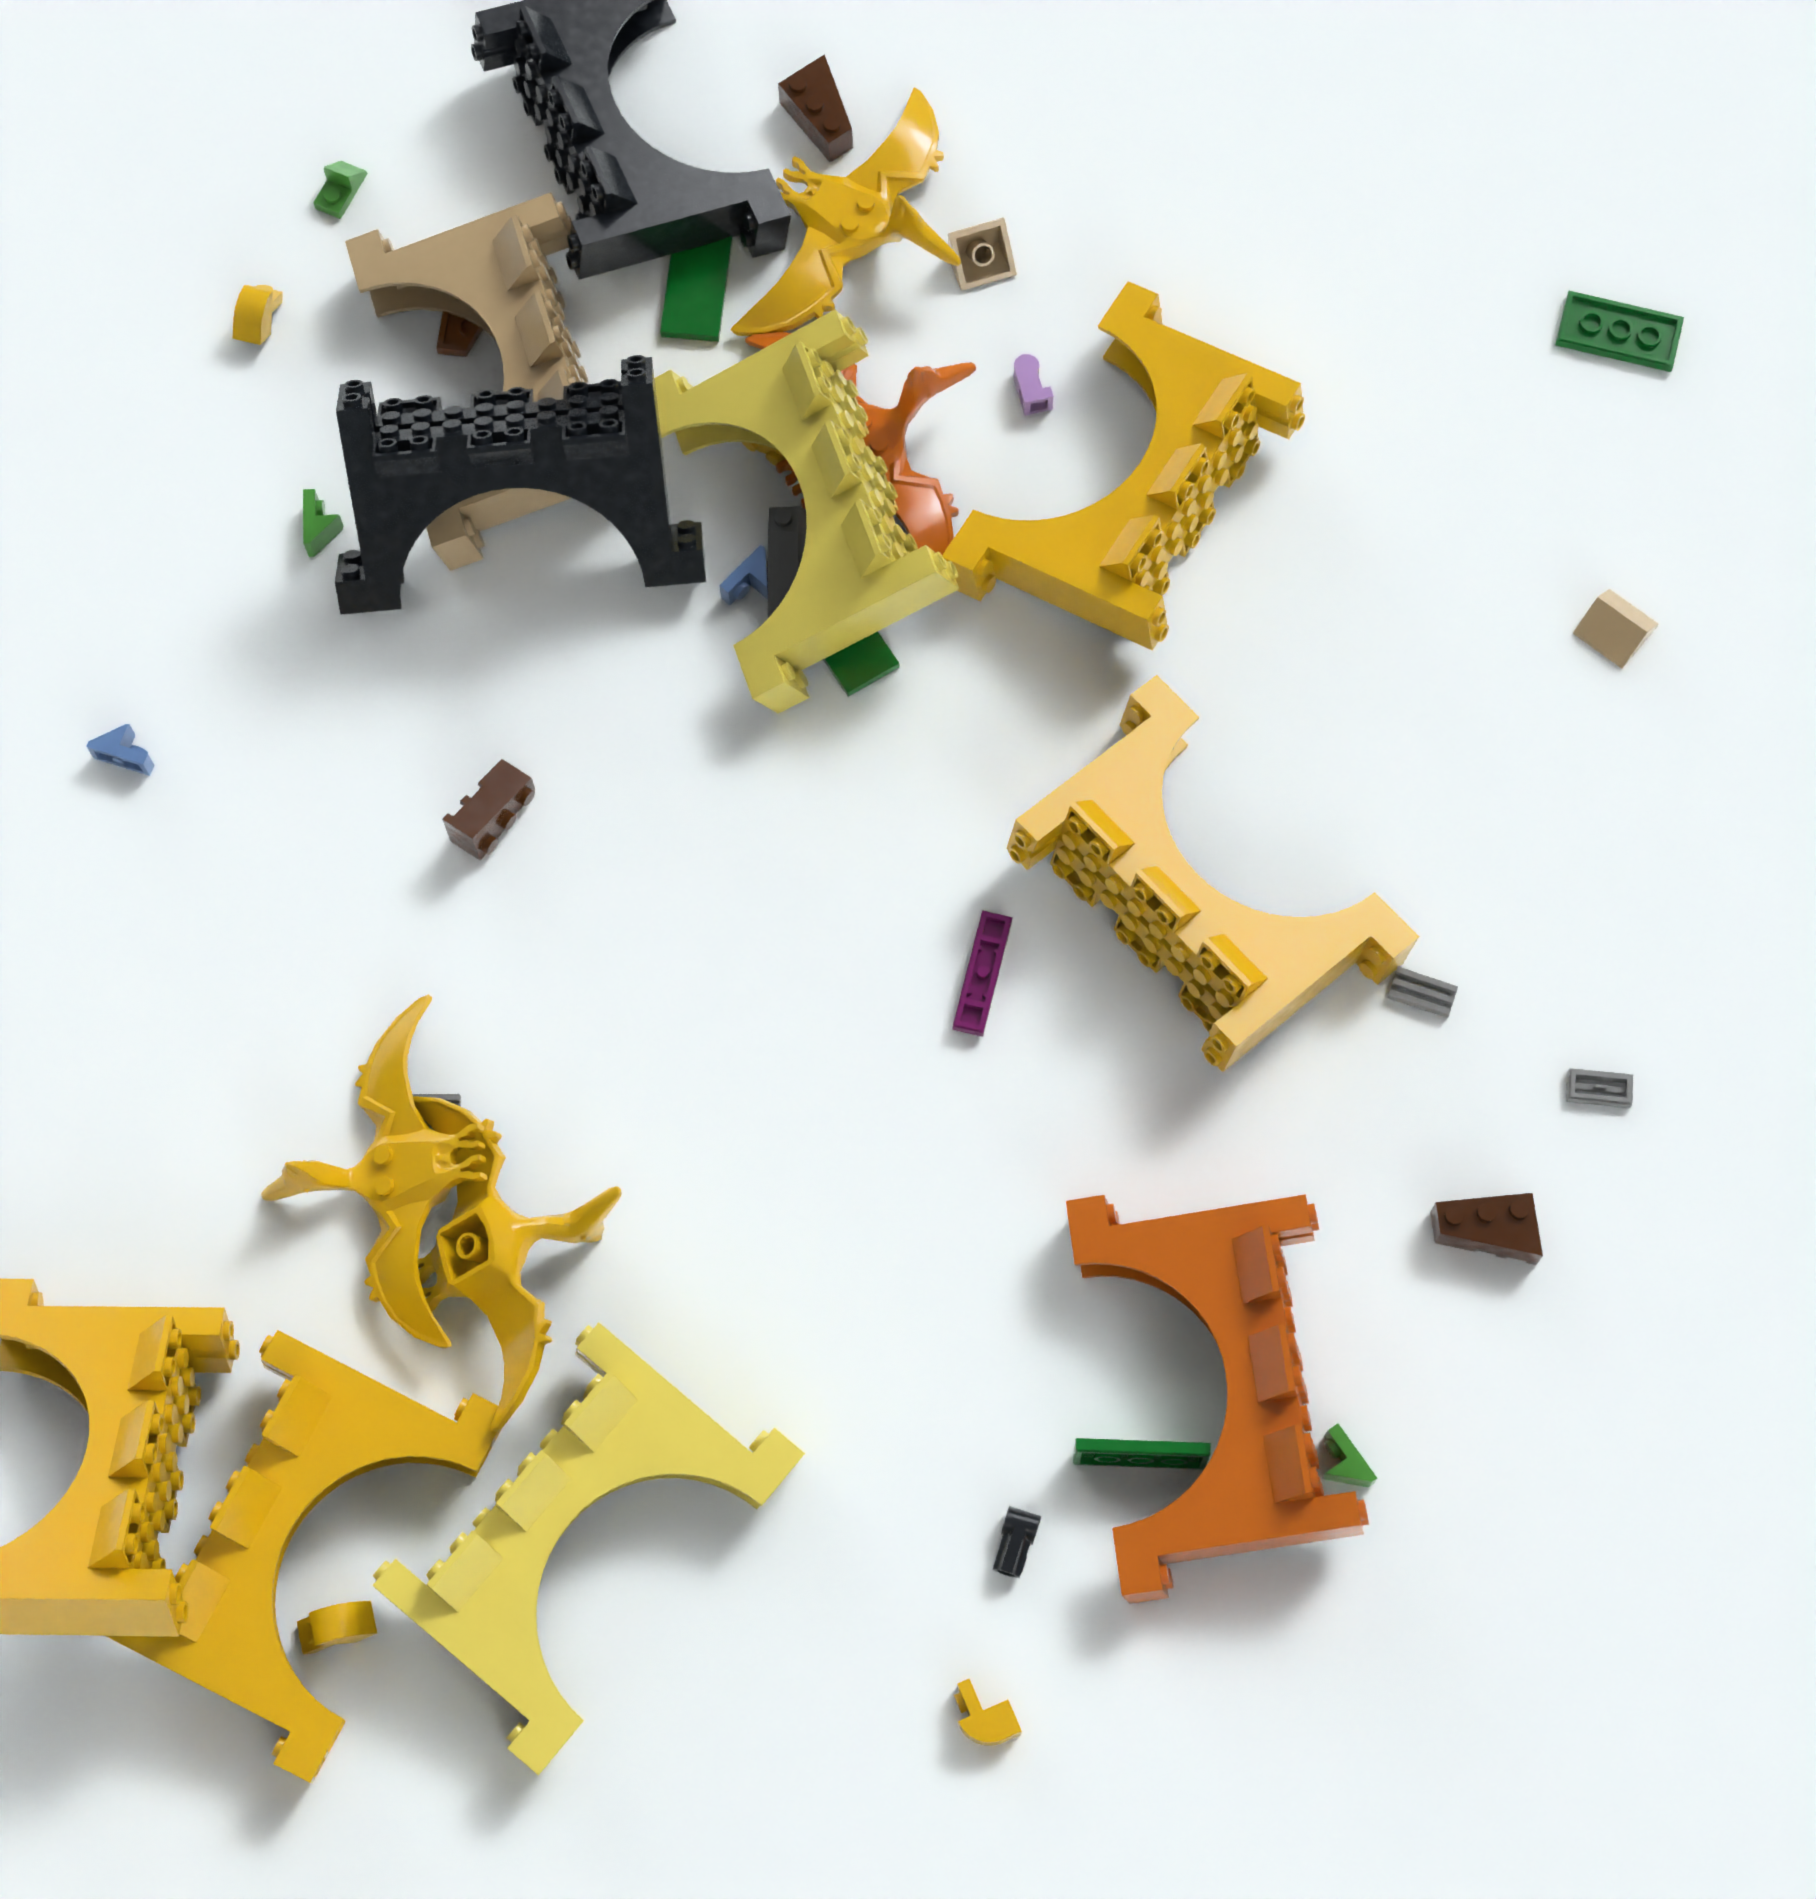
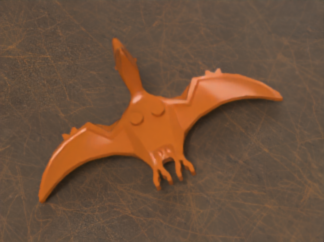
(920, 500)

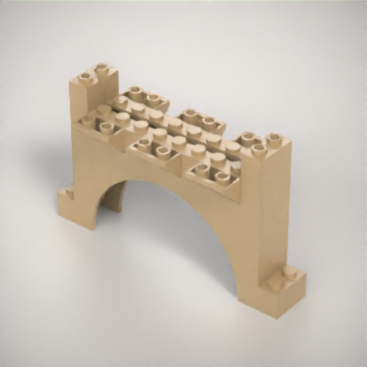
(503, 283)

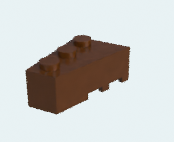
(817, 108)
(490, 809)
(1490, 1225)

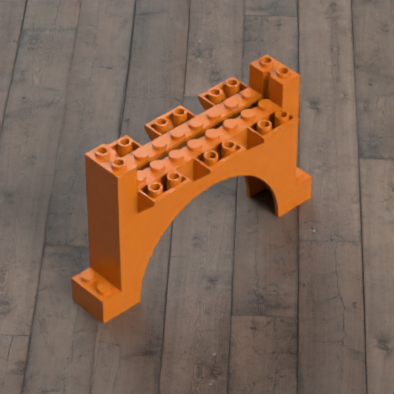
(1264, 1473)

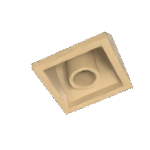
(983, 254)
(1615, 628)

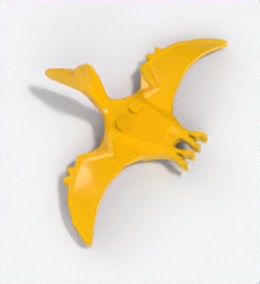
(851, 219)
(399, 1176)
(486, 1249)

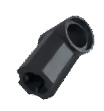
(1018, 1534)

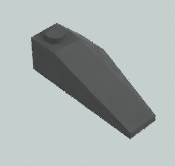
(785, 550)

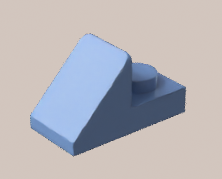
(750, 572)
(117, 749)

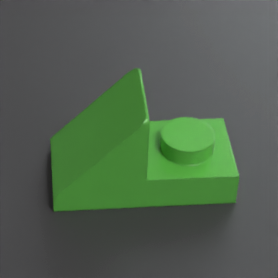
(340, 188)
(318, 527)
(1353, 1467)

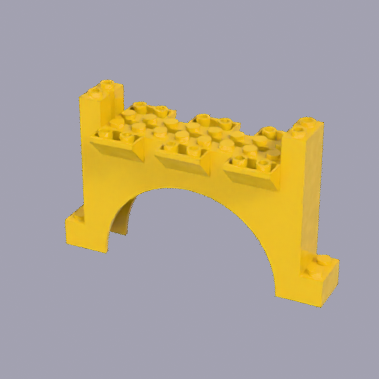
(1116, 553)
(1237, 963)
(319, 1436)
(97, 1553)

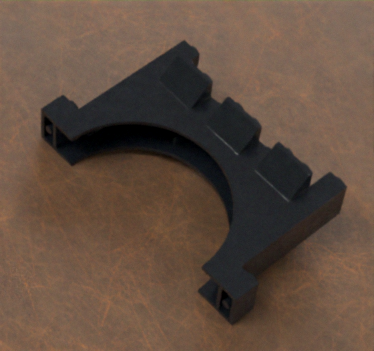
(628, 193)
(421, 460)

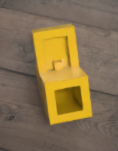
(254, 313)
(336, 1625)
(985, 1726)

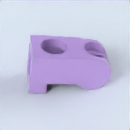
(1029, 387)

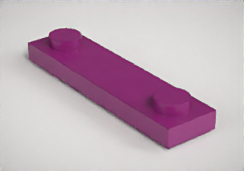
(982, 973)

